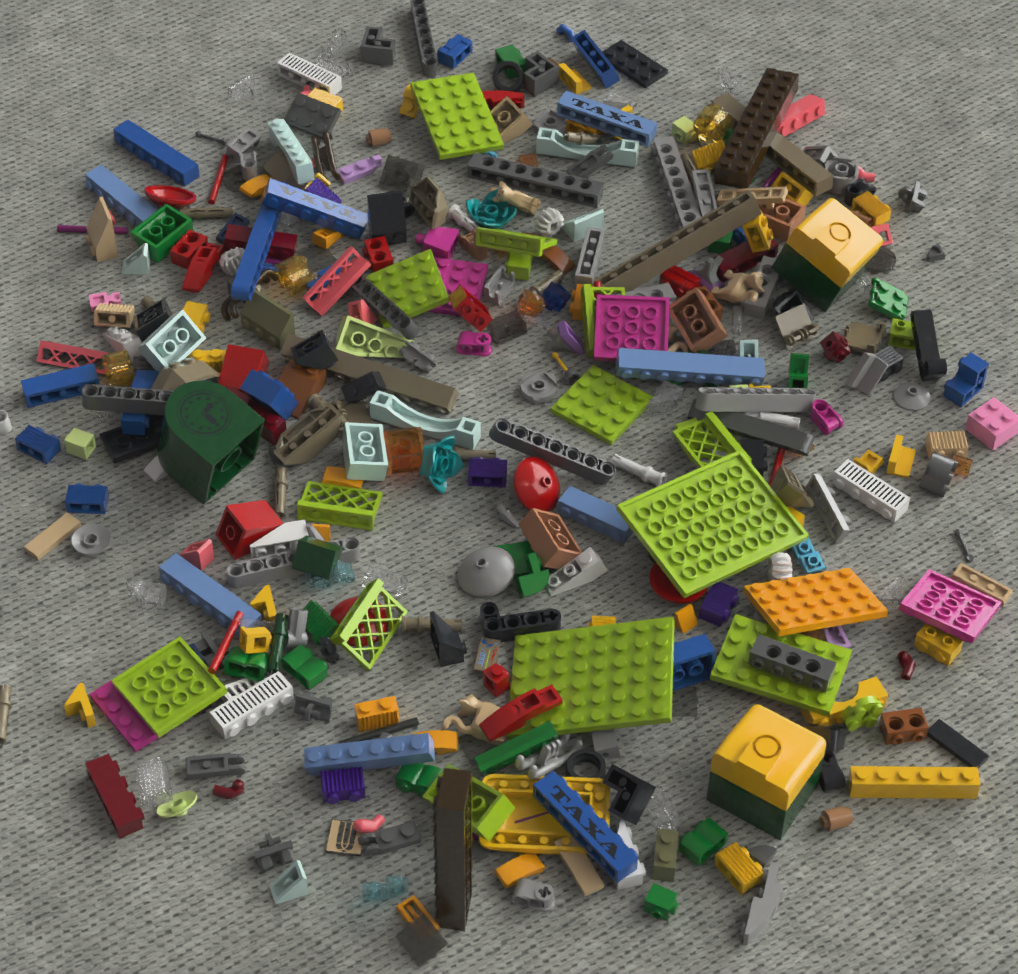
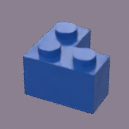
(967, 381)

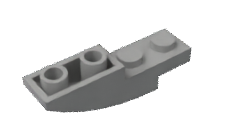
(763, 906)

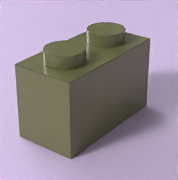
(665, 855)

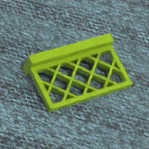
(513, 241)
(588, 312)
(715, 430)
(339, 513)
(354, 617)

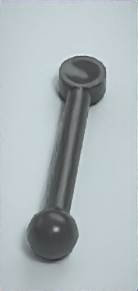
(223, 141)
(969, 558)

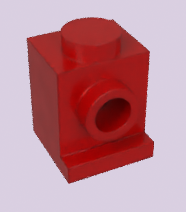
(499, 677)

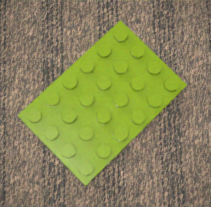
(456, 116)
(733, 667)

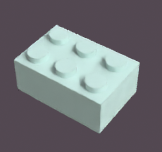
(171, 341)
(364, 451)

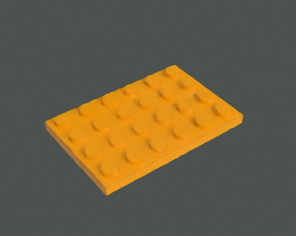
(814, 601)

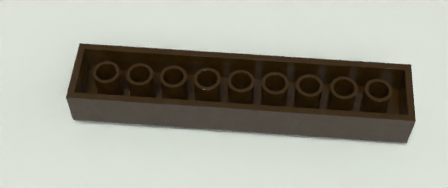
(756, 129)
(453, 848)

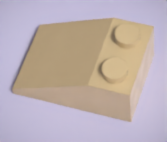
(510, 120)
(101, 233)

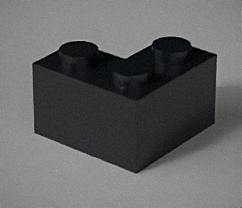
(631, 796)

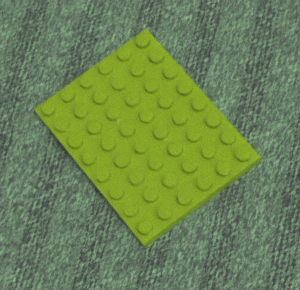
(712, 523)
(602, 672)

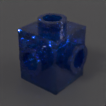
(555, 296)

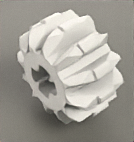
(549, 222)
(231, 260)
(779, 566)

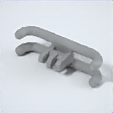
(547, 757)

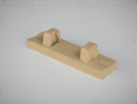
(767, 196)

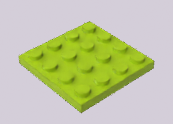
(412, 285)
(601, 404)
(169, 686)

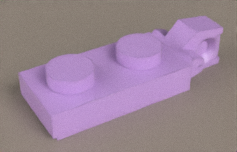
(360, 169)

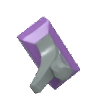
(708, 273)
(565, 339)

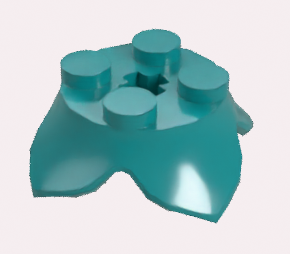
(490, 213)
(440, 463)

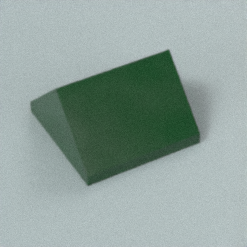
(316, 557)

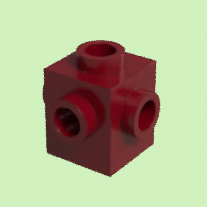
(838, 350)

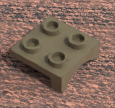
(864, 337)

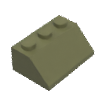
(267, 319)

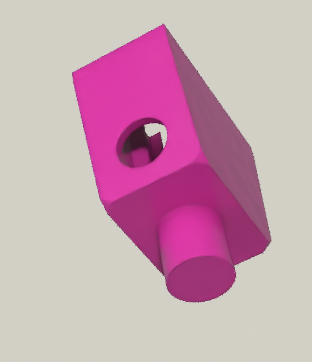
(440, 241)

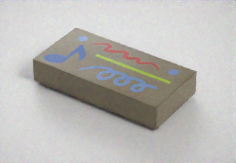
(487, 654)

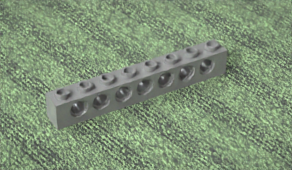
(675, 181)

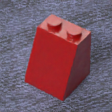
(238, 364)
(244, 525)

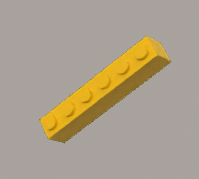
(913, 782)

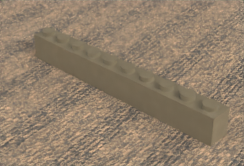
(785, 153)
(683, 243)
(397, 382)

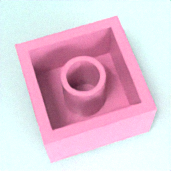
(992, 423)

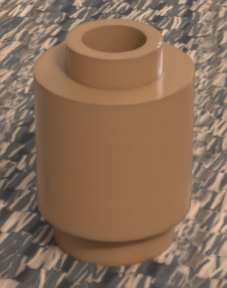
(378, 137)
(836, 818)

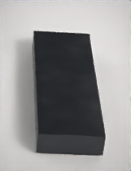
(957, 744)

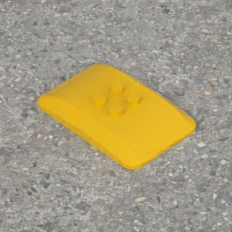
(539, 833)

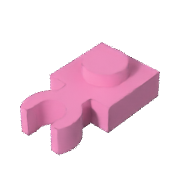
(96, 298)

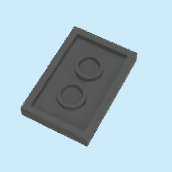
(312, 115)

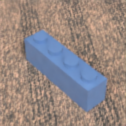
(594, 513)

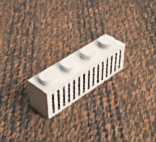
(306, 73)
(871, 490)
(251, 705)

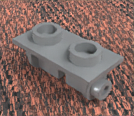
(424, 359)

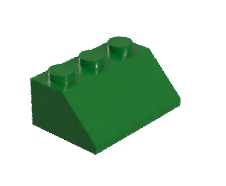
(162, 231)

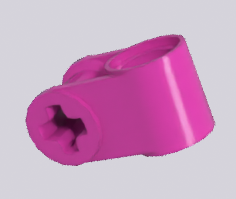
(472, 343)
(825, 417)

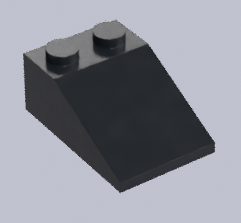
(387, 217)
(151, 319)

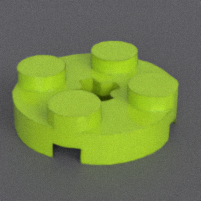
(863, 713)

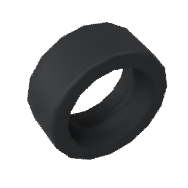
(508, 64)
(586, 755)

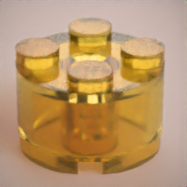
(712, 123)
(294, 274)
(118, 368)

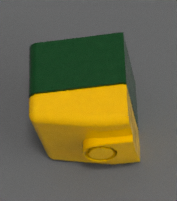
(827, 253)
(766, 770)

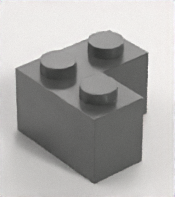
(376, 48)
(539, 73)

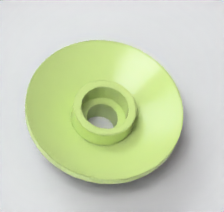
(178, 806)

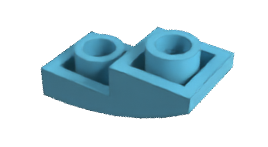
(807, 557)

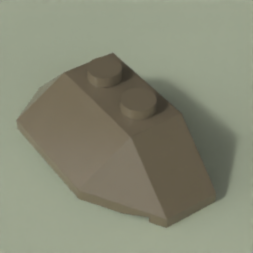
(278, 169)
(429, 202)
(184, 372)
(308, 435)
(790, 490)

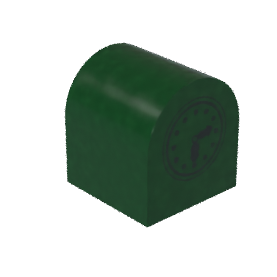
(207, 437)

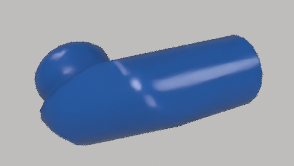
(565, 29)

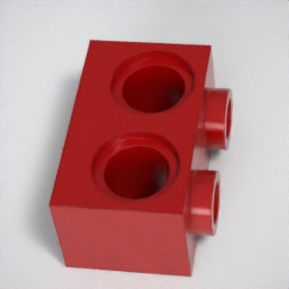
(186, 248)
(377, 253)

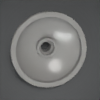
(486, 572)

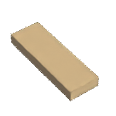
(52, 536)
(981, 583)
(581, 869)

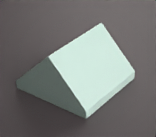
(577, 227)

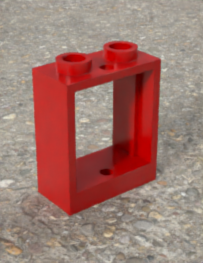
(473, 311)

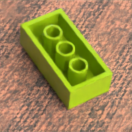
(489, 806)

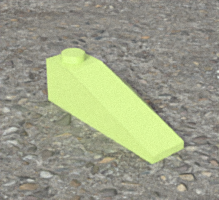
(367, 339)

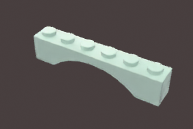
(551, 143)
(298, 160)
(391, 410)

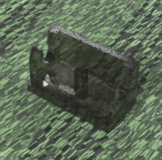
(506, 328)

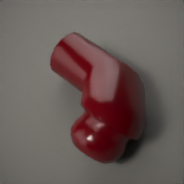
(907, 664)
(230, 792)

